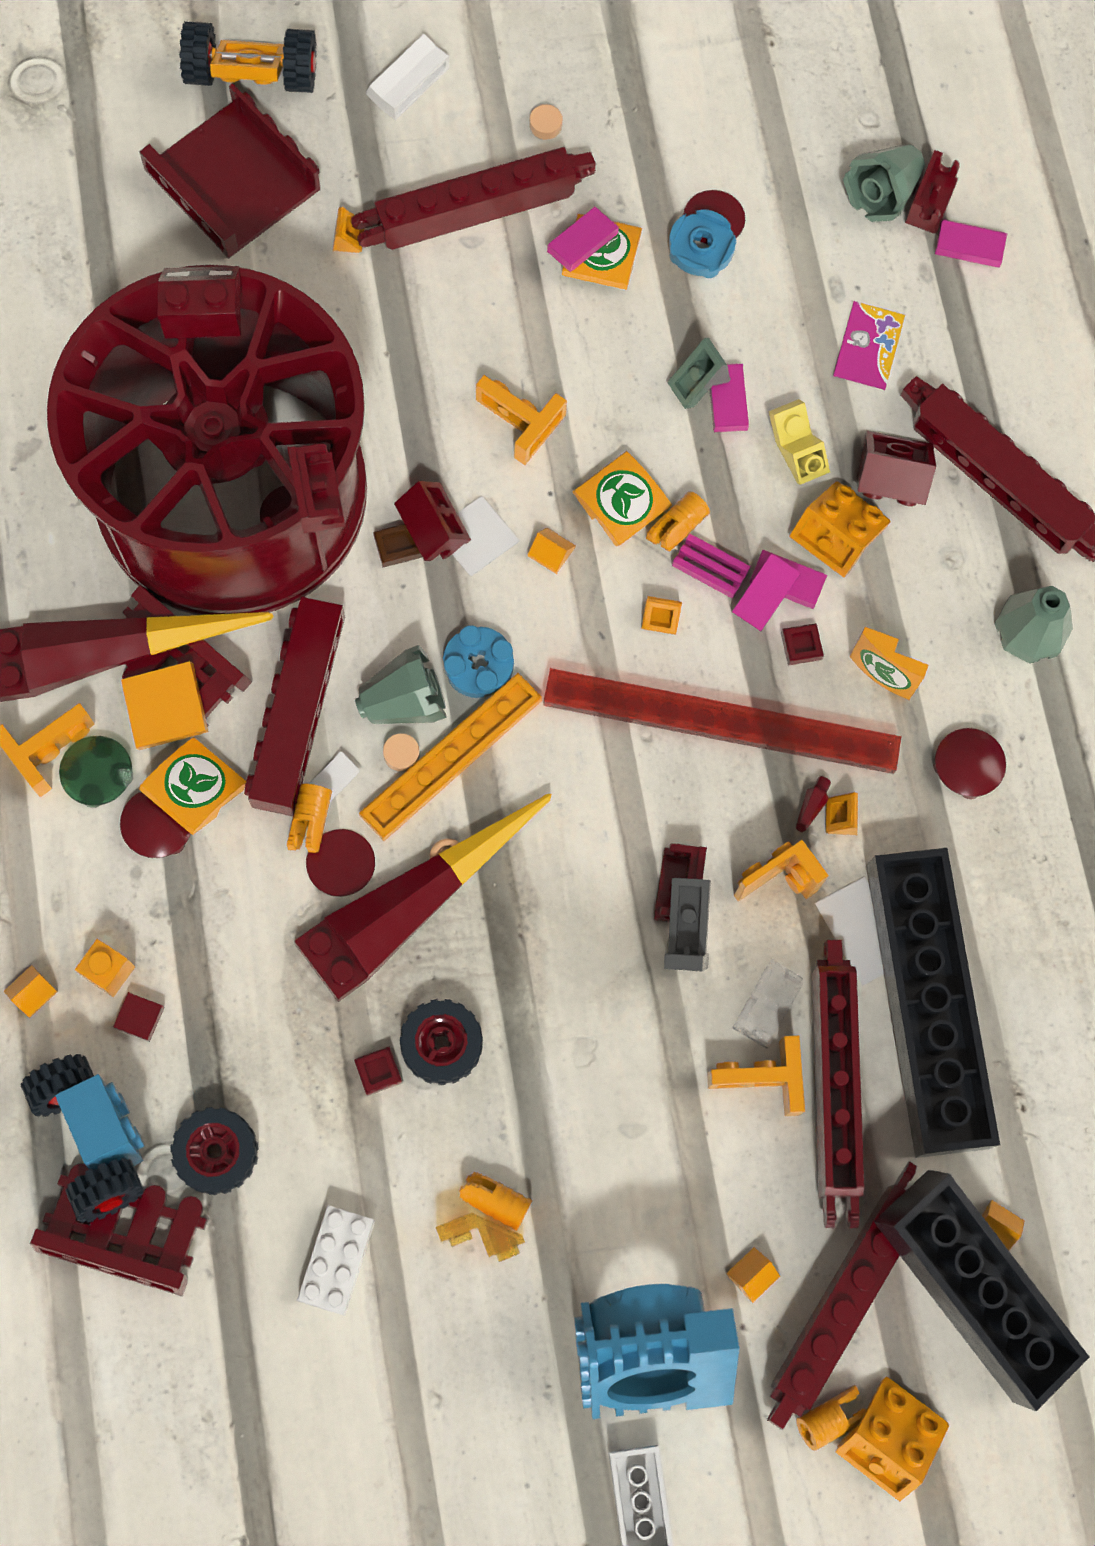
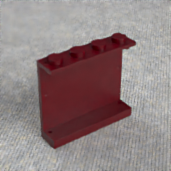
(234, 174)

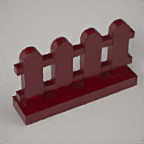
(200, 654)
(130, 1262)

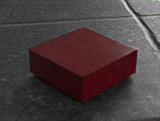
(802, 644)
(138, 1017)
(378, 1071)

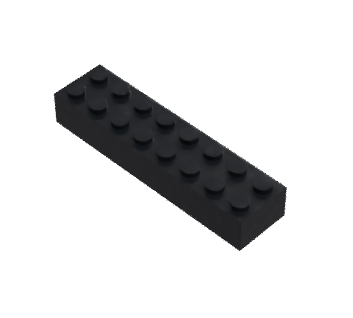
(932, 1003)

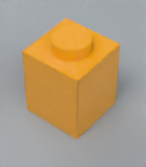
(105, 968)

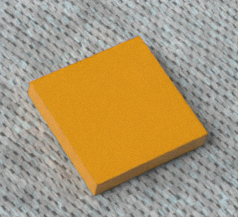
(164, 705)

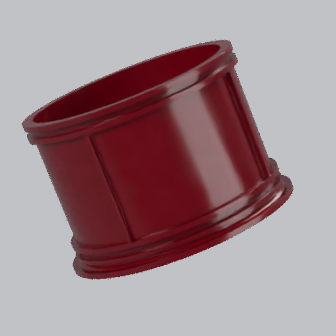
(211, 431)

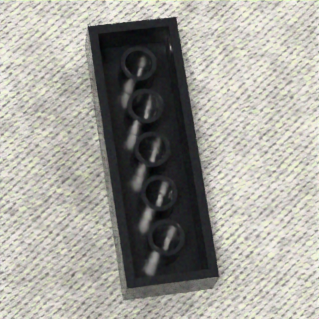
(982, 1289)

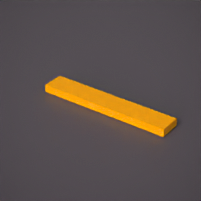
(450, 757)

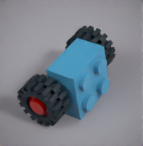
(99, 1129)

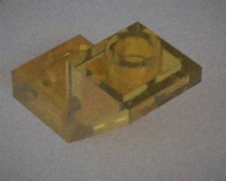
(496, 1239)

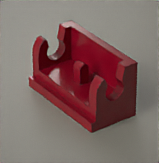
(933, 194)
(316, 488)
(432, 520)
(677, 862)

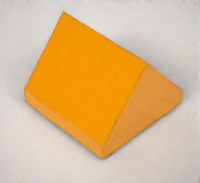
(345, 236)
(550, 550)
(661, 615)
(842, 814)
(30, 991)
(1004, 1223)
(753, 1274)

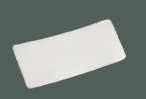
(337, 774)

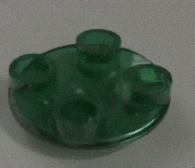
(95, 771)

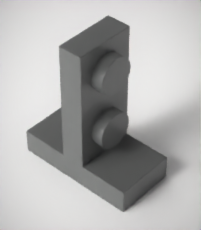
(688, 925)

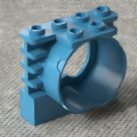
(655, 1350)

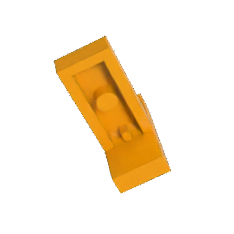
(522, 415)
(45, 745)
(767, 1075)

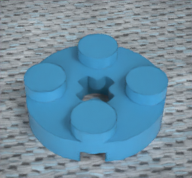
(700, 261)
(474, 642)

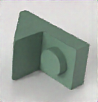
(698, 374)

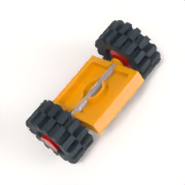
(247, 60)

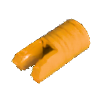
(678, 521)
(312, 812)
(495, 1199)
(828, 1420)

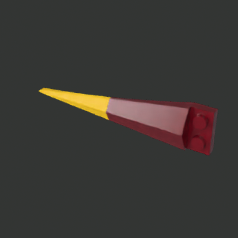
(61, 652)
(370, 930)

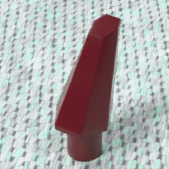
(814, 801)

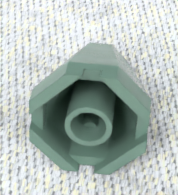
(883, 181)
(1035, 624)
(402, 692)

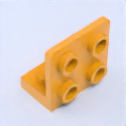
(839, 527)
(802, 868)
(894, 1440)

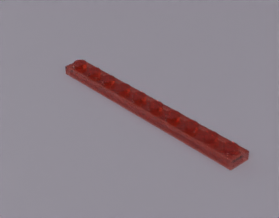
(722, 721)

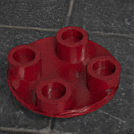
(970, 762)
(150, 829)

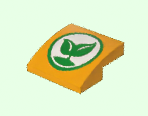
(613, 261)
(622, 498)
(878, 660)
(192, 785)

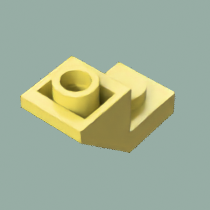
(800, 448)

